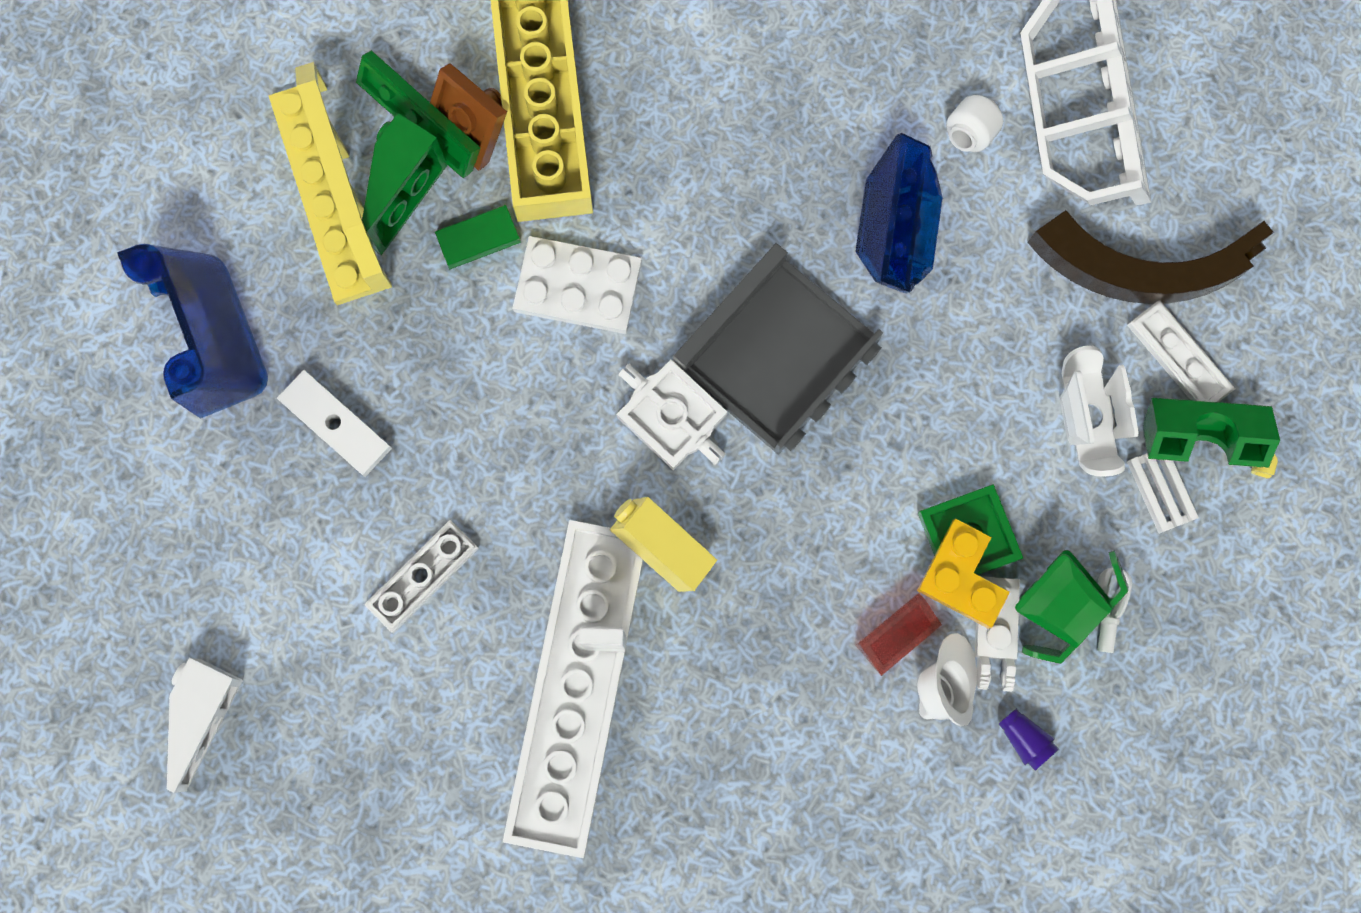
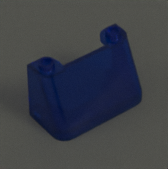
(222, 353)

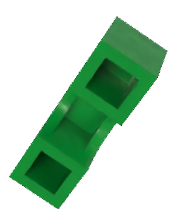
(1242, 430)

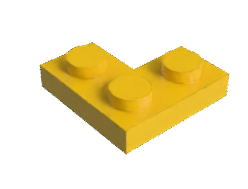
(953, 579)

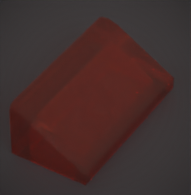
(899, 634)

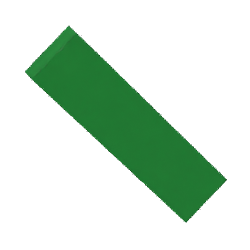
(400, 97)

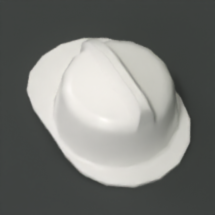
(950, 683)

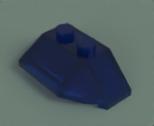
(900, 215)

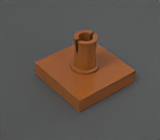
(470, 109)

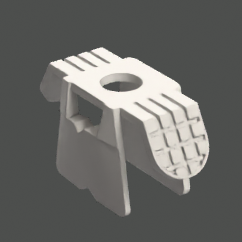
(1085, 387)

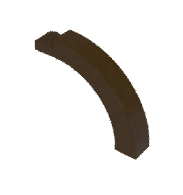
(1121, 277)

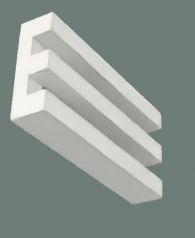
(1150, 498)

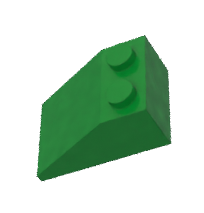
(401, 174)

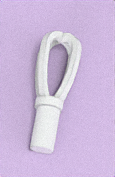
(1109, 623)

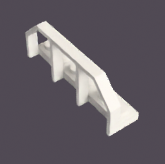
(1120, 111)

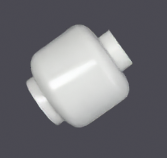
(974, 123)

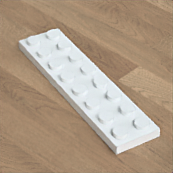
(573, 695)

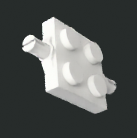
(672, 414)

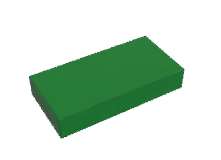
(477, 237)

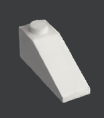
(195, 714)

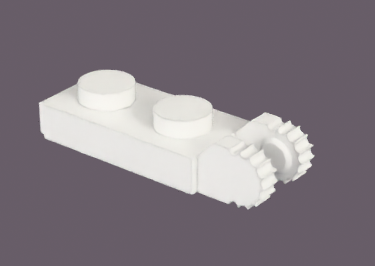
(1000, 640)

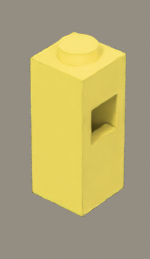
(662, 543)

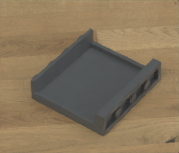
(777, 351)

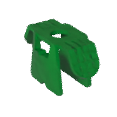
(1068, 604)

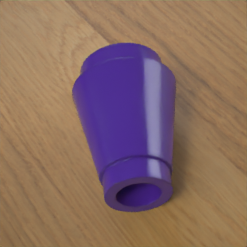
(1028, 739)

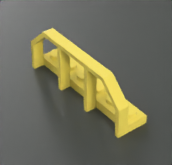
(325, 189)

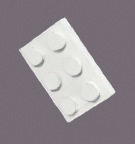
(577, 284)

